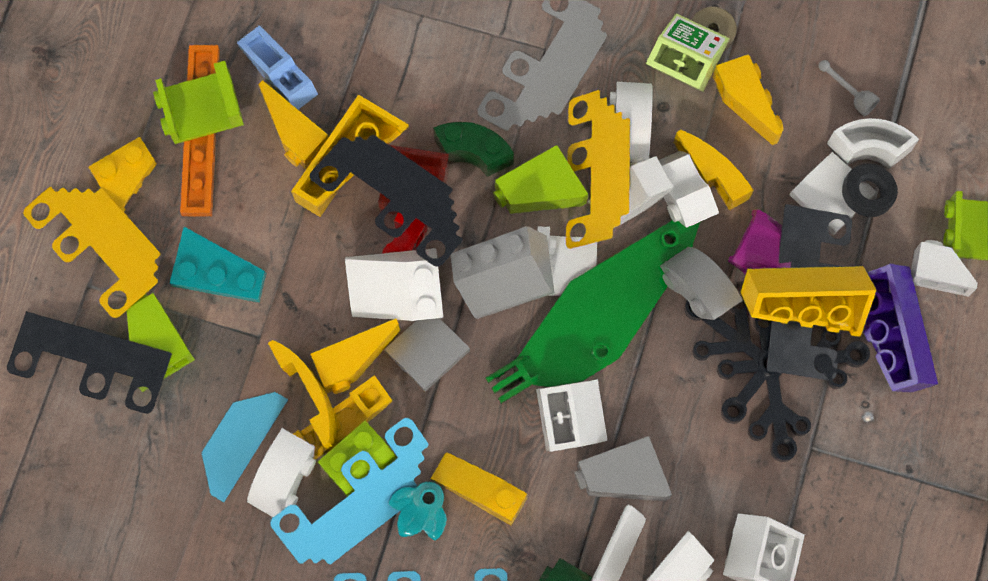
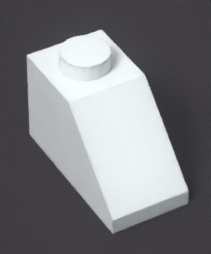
(941, 269)

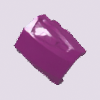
(759, 244)

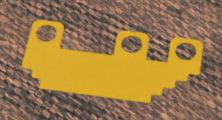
(610, 168)
(110, 232)

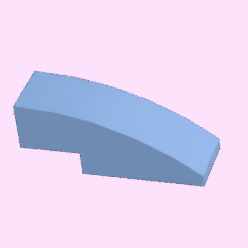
(277, 67)

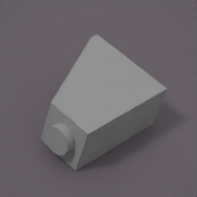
(625, 473)

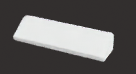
(620, 545)

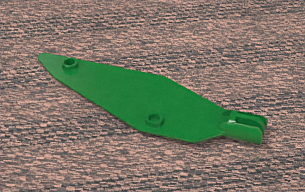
(596, 315)

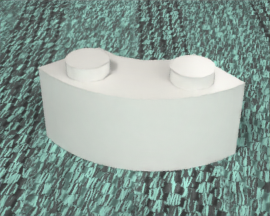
(636, 104)
(872, 140)
(646, 186)
(690, 197)
(281, 473)

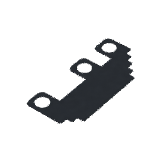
(407, 185)

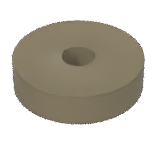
(720, 20)

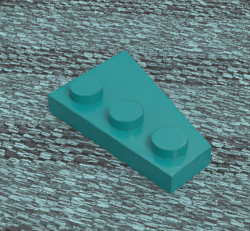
(214, 270)

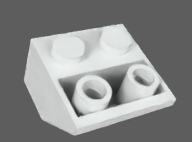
(571, 415)

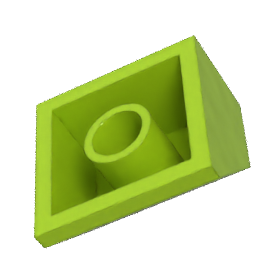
(360, 439)

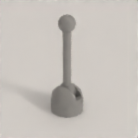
(863, 101)

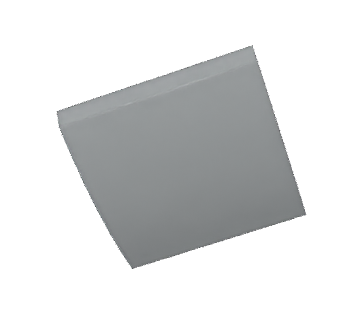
(427, 351)

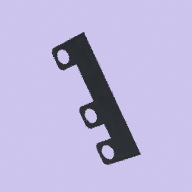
(98, 350)

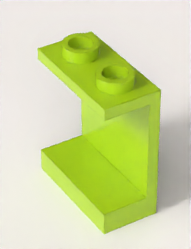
(199, 105)
(966, 227)

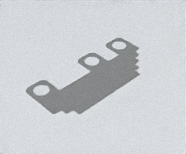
(559, 72)

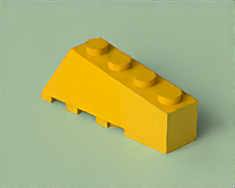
(361, 121)
(811, 295)

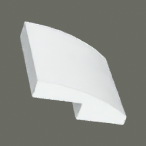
(823, 190)

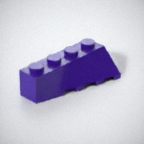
(899, 331)

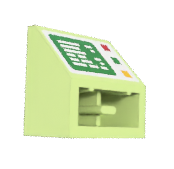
(687, 52)

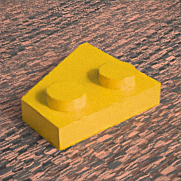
(124, 171)

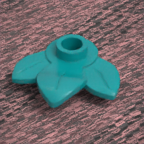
(417, 514)

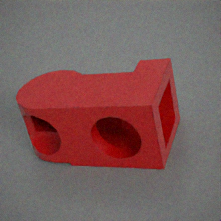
(409, 239)

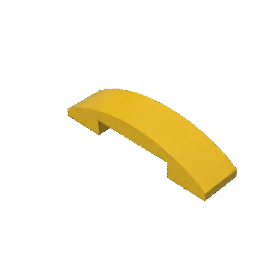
(362, 405)
(325, 422)

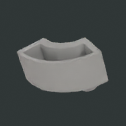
(701, 283)

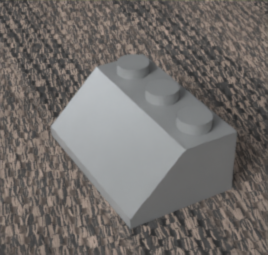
(503, 271)

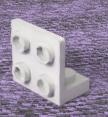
(566, 262)

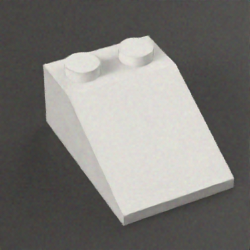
(394, 286)

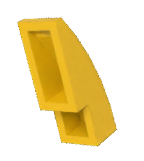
(715, 169)

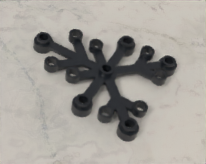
(777, 412)

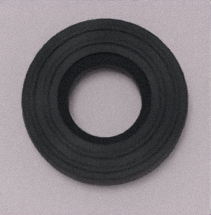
(861, 204)

